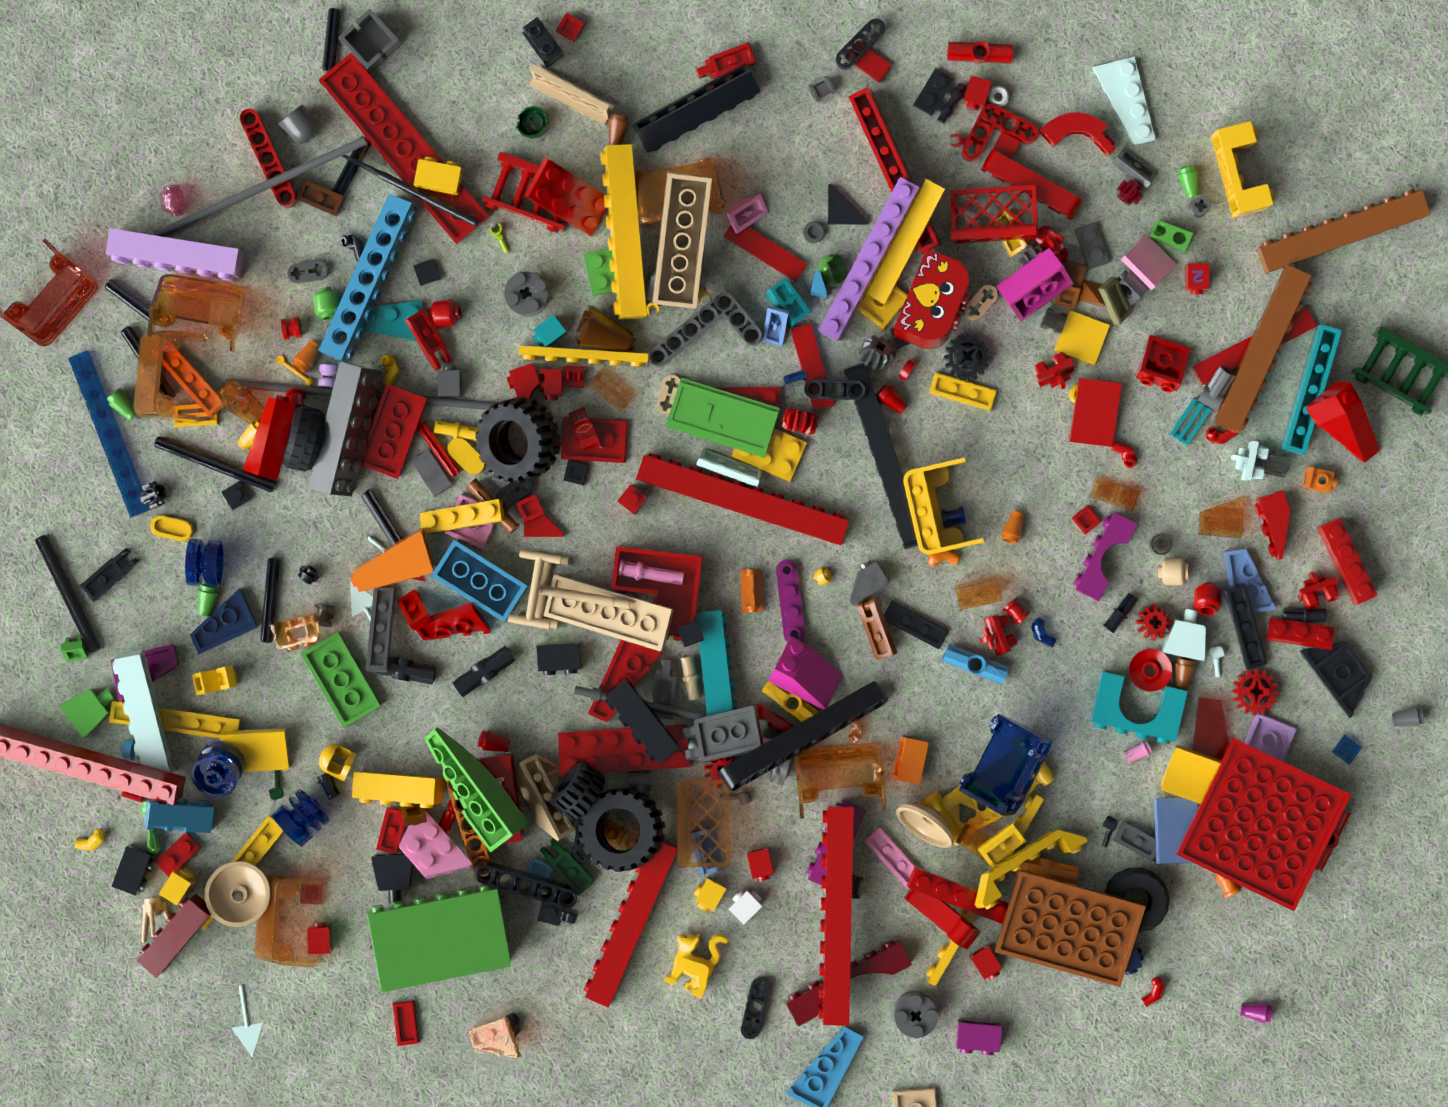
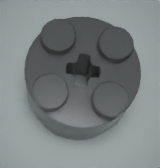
(531, 305)
(915, 1027)

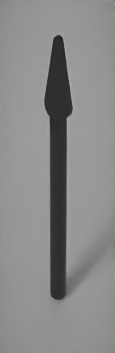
(416, 192)

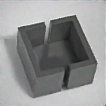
(370, 41)

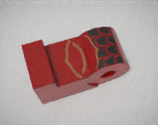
(584, 429)

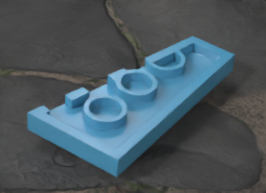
(822, 1077)

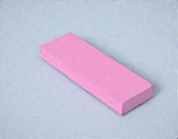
(891, 855)

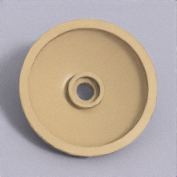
(926, 824)
(222, 891)

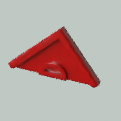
(541, 527)

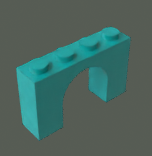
(1163, 725)

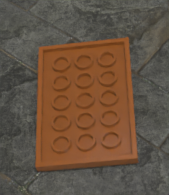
(1070, 928)

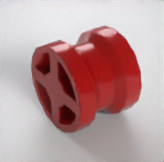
(291, 328)

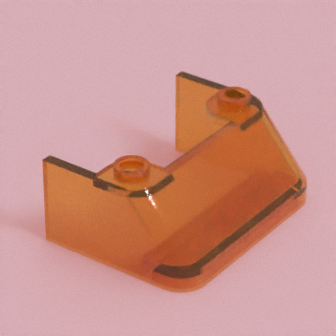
(198, 302)
(147, 400)
(840, 768)
(266, 934)

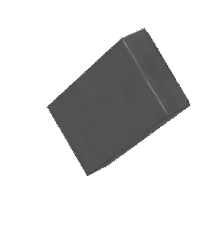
(431, 473)

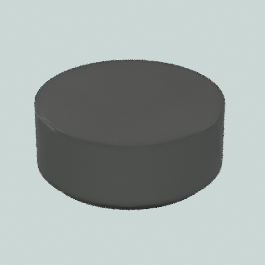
(813, 232)

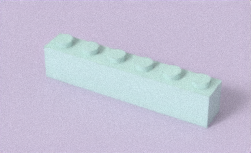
(142, 710)

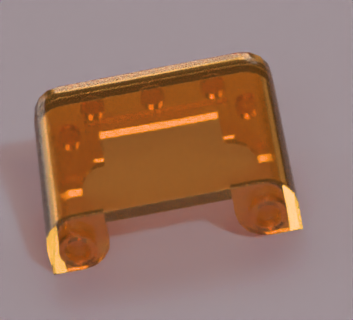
(652, 185)

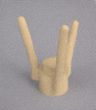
(150, 908)

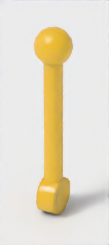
(280, 360)

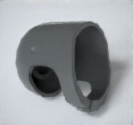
(300, 125)

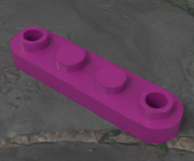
(790, 600)

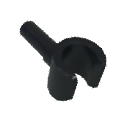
(1110, 824)

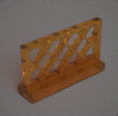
(684, 824)

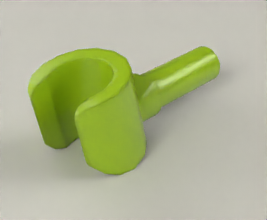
(499, 235)

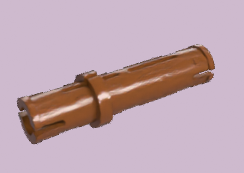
(483, 495)

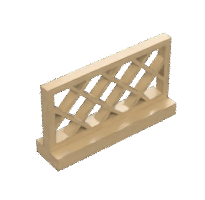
(571, 94)

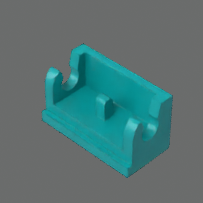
(785, 297)

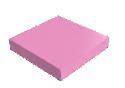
(1149, 262)
(474, 535)

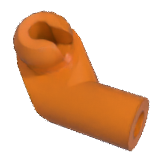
(936, 558)

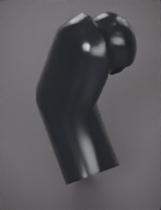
(352, 243)
(514, 1023)

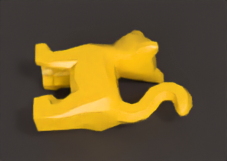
(695, 966)

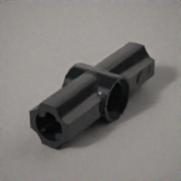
(410, 670)
(483, 671)

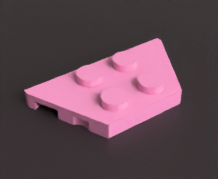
(432, 849)

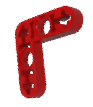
(990, 124)

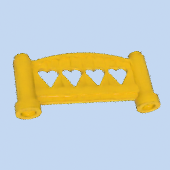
(949, 805)

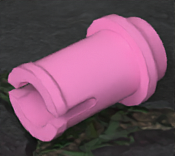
(1139, 751)

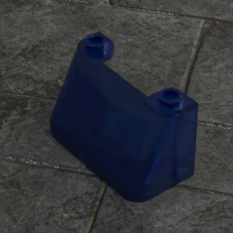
(1007, 766)

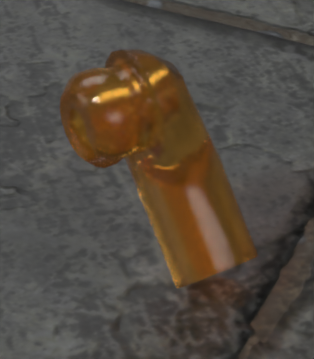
(856, 731)

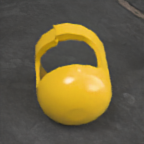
(332, 768)

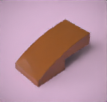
(1069, 297)

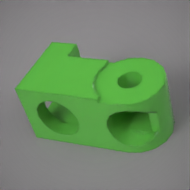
(1171, 236)

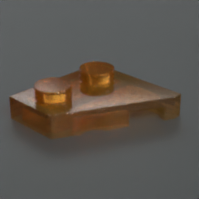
(1223, 520)

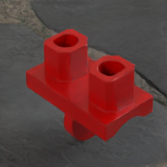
(1057, 374)
(1317, 586)
(995, 635)

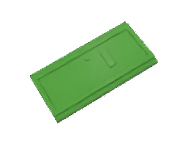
(722, 417)

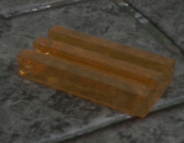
(596, 378)

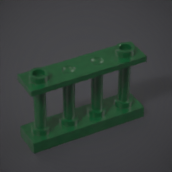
(1421, 360)

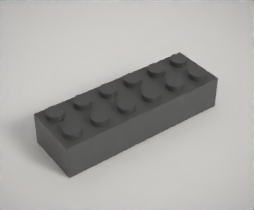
(346, 429)

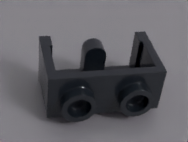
(542, 42)

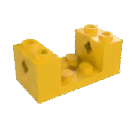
(1225, 143)

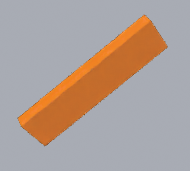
(192, 382)

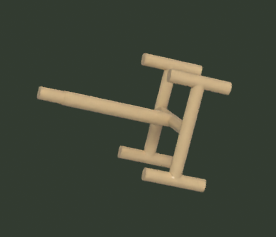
(540, 590)

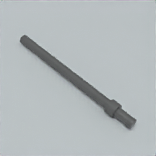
(596, 695)

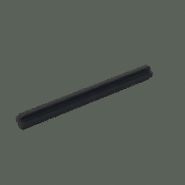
(214, 464)
(67, 594)

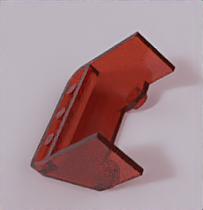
(56, 303)

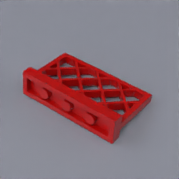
(989, 232)

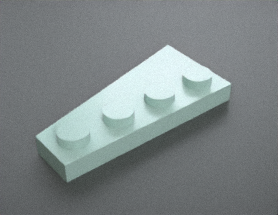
(1126, 94)

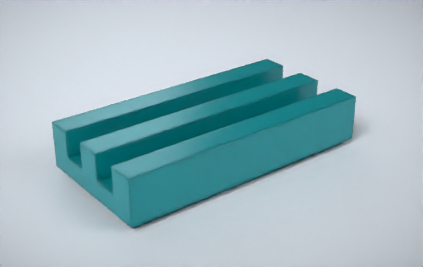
(1200, 406)

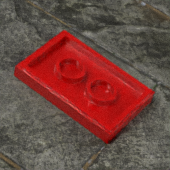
(1095, 412)
(611, 435)

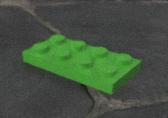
(341, 679)

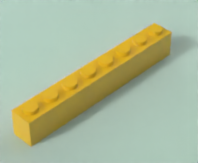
(624, 232)

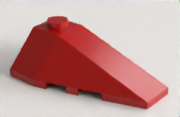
(1345, 419)

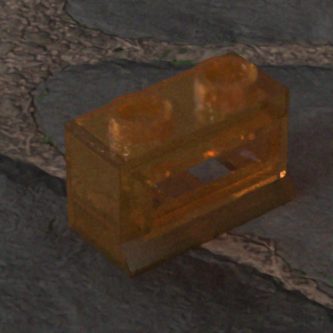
(282, 634)

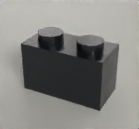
(559, 657)
(133, 870)

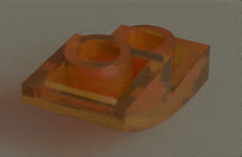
(1114, 494)
(619, 836)

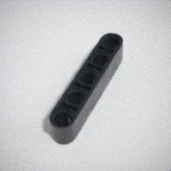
(518, 877)

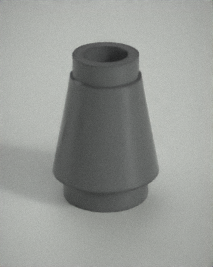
(1409, 717)

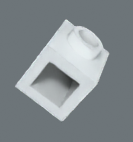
(745, 905)

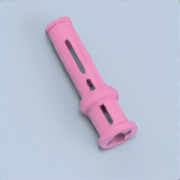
(639, 571)

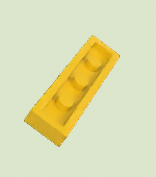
(462, 516)

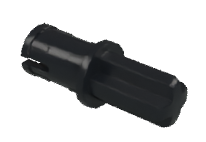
(1120, 613)
(1304, 614)

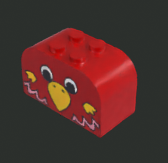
(933, 302)

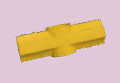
(780, 696)

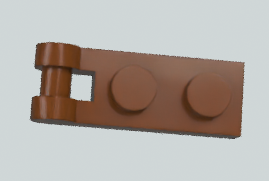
(876, 628)

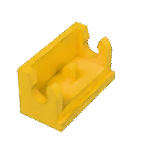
(1001, 844)

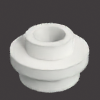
(998, 89)

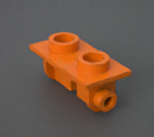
(751, 590)

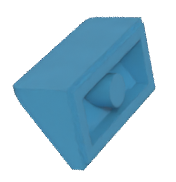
(818, 288)

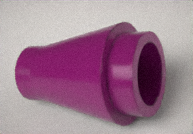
(1257, 1011)

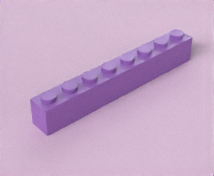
(869, 259)

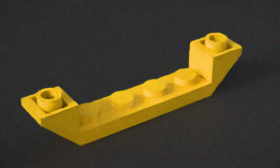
(988, 891)

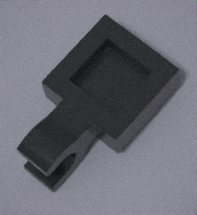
(553, 914)

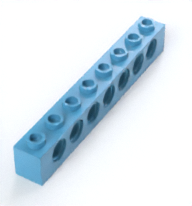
(366, 267)

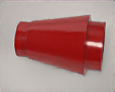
(890, 397)
(492, 742)

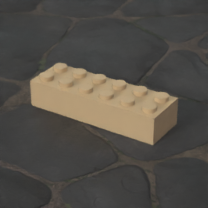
(682, 239)

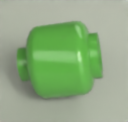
(326, 303)

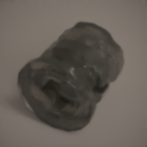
(324, 614)

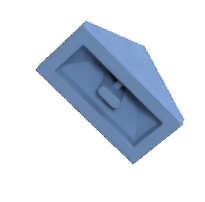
(775, 325)

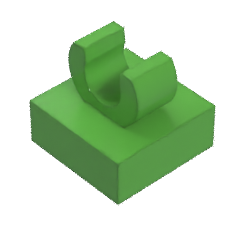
(74, 650)

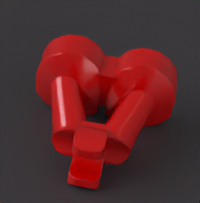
(1049, 239)

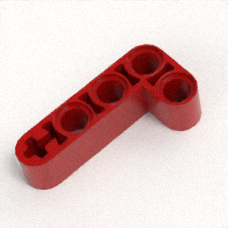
(945, 917)

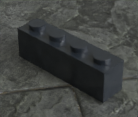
(642, 720)

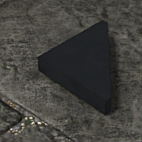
(841, 210)

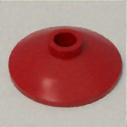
(1156, 660)

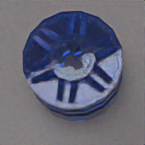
(296, 821)

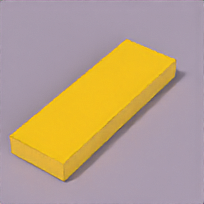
(963, 391)

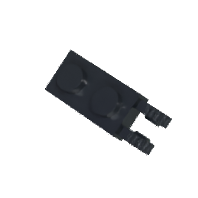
(107, 576)

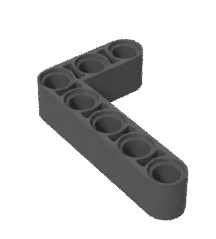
(703, 326)

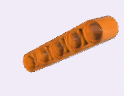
(468, 834)

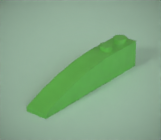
(482, 797)

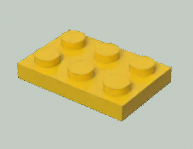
(781, 456)

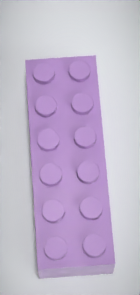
(175, 253)

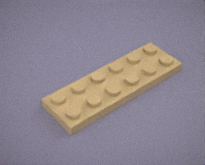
(640, 624)

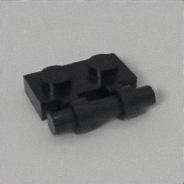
(933, 92)

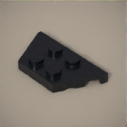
(1340, 673)

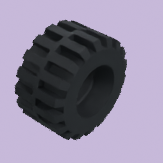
(577, 790)

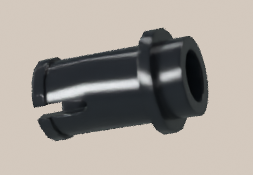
(328, 785)

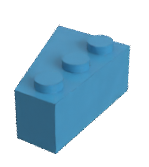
(180, 816)

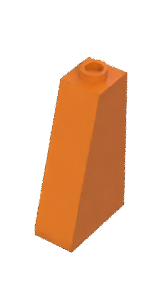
(396, 563)

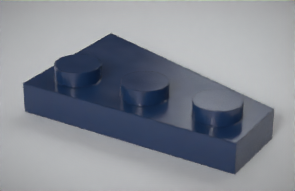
(226, 623)

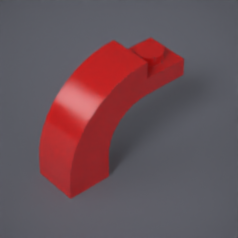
(1080, 124)

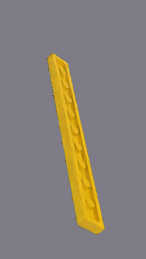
(946, 953)

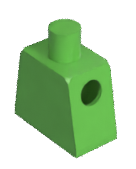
(88, 710)

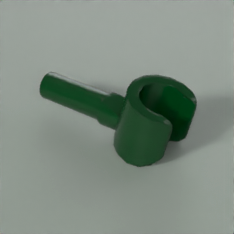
(277, 792)

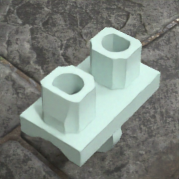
(1254, 451)

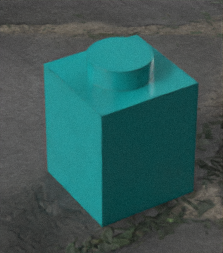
(549, 332)

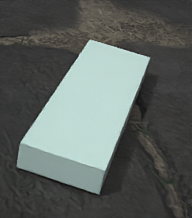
(729, 467)

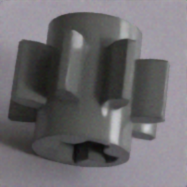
(1029, 253)

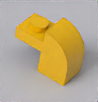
(215, 680)

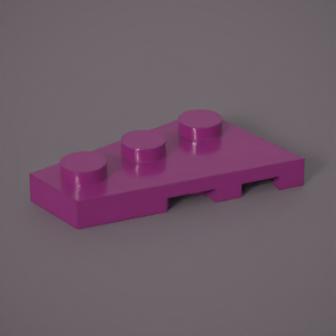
(159, 661)

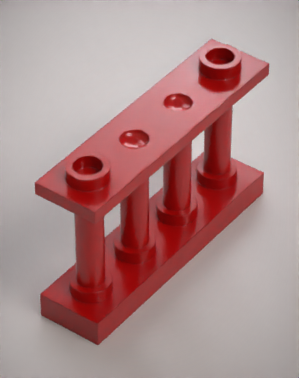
(528, 170)

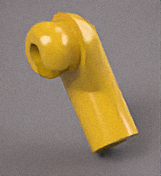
(93, 842)

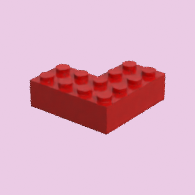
(680, 598)

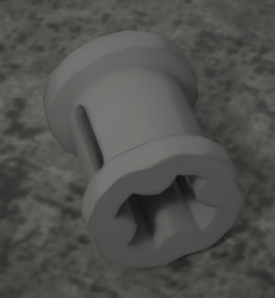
(821, 89)
(1204, 203)

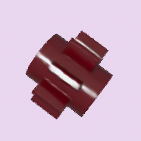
(1129, 192)

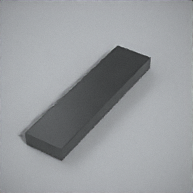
(381, 629)

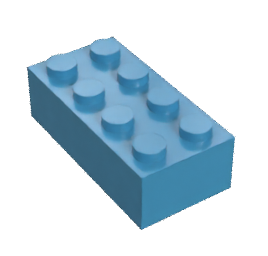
(479, 580)

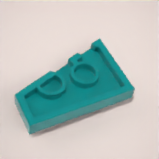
(391, 319)

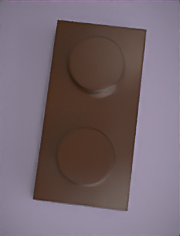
(320, 198)

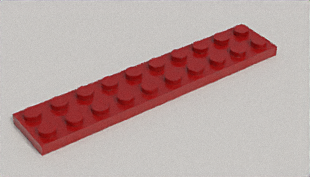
(395, 139)

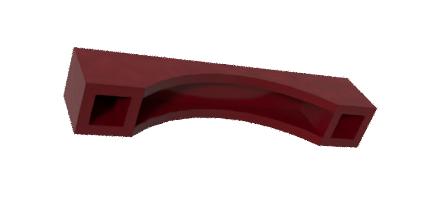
(889, 960)

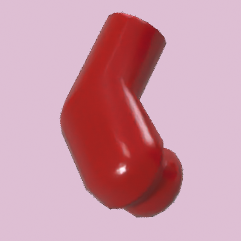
(1219, 437)
(1127, 453)
(1157, 991)

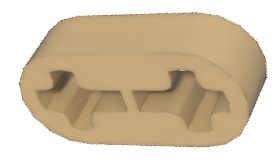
(984, 306)
(664, 393)

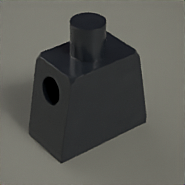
(392, 874)

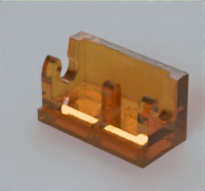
(978, 592)

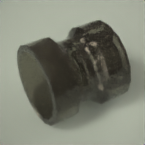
(1054, 320)

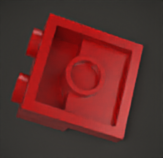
(1163, 364)

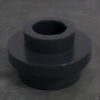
(308, 574)

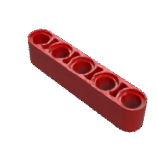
(261, 151)
(1054, 196)

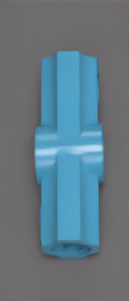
(961, 659)

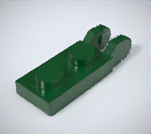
(568, 868)

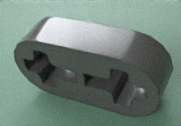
(309, 277)

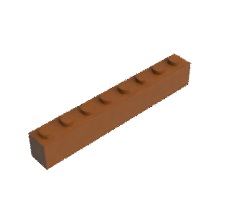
(1343, 231)
(1262, 349)

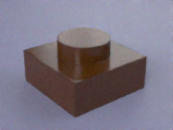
(413, 815)

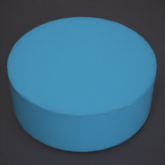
(128, 750)

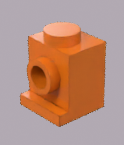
(1311, 480)

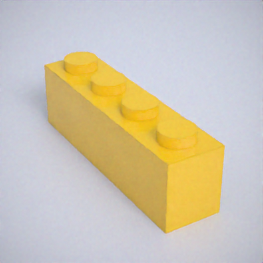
(398, 788)

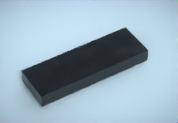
(915, 625)

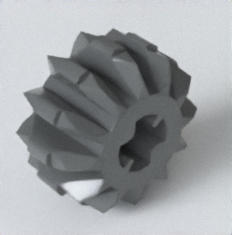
(877, 353)

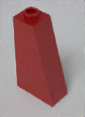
(270, 438)

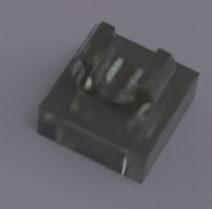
(1277, 465)

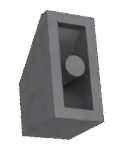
(867, 581)

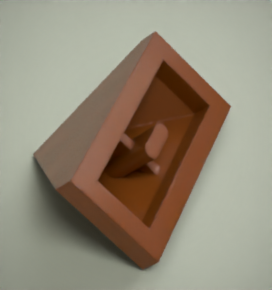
(1090, 294)

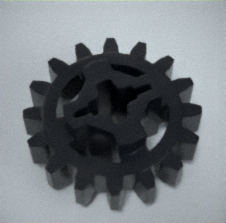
(959, 350)

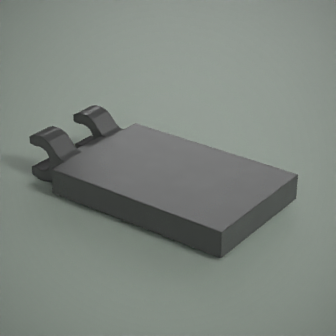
(724, 734)

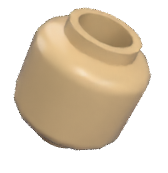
(1174, 571)

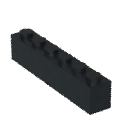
(696, 108)

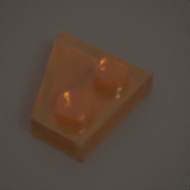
(495, 1039)

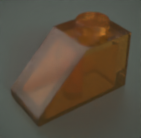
(240, 401)

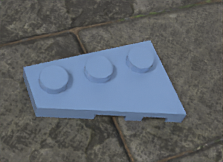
(1242, 569)

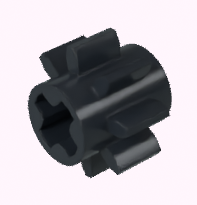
(153, 495)

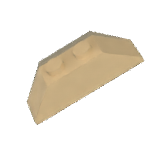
(537, 782)

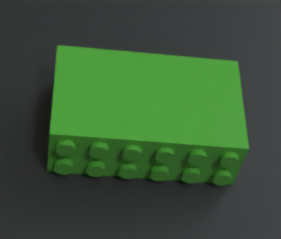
(438, 937)

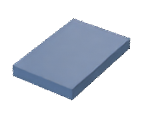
(1171, 824)

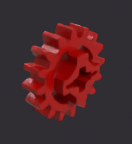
(1264, 692)

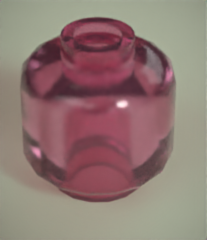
(174, 199)

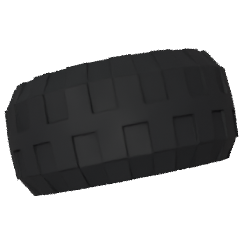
(304, 438)
(1157, 892)

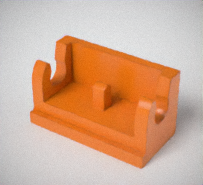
(910, 760)

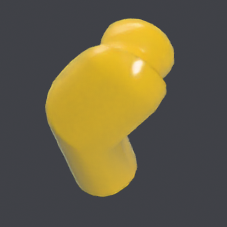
(391, 367)

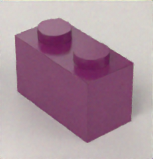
(978, 1036)

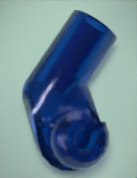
(1039, 633)

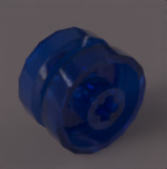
(204, 563)
(218, 769)

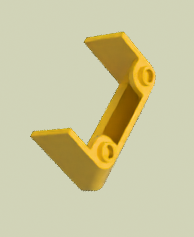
(925, 511)

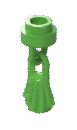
(153, 843)

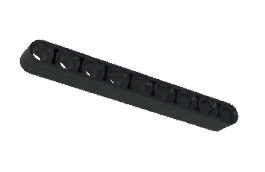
(884, 455)
(803, 736)

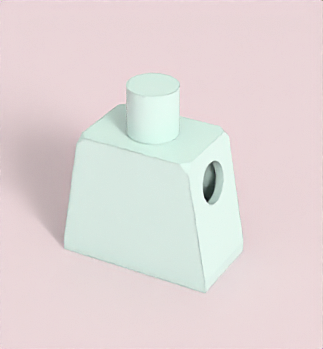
(1186, 637)

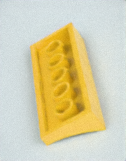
(1189, 774)

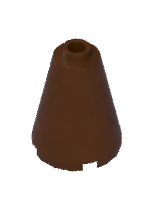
(603, 332)

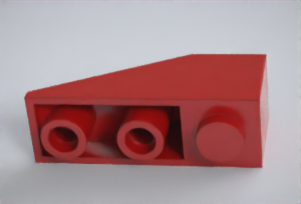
(1275, 516)

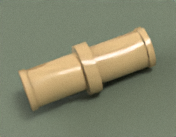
(690, 677)

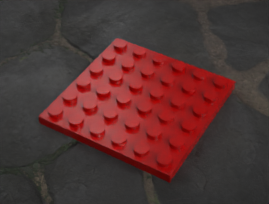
(1263, 824)

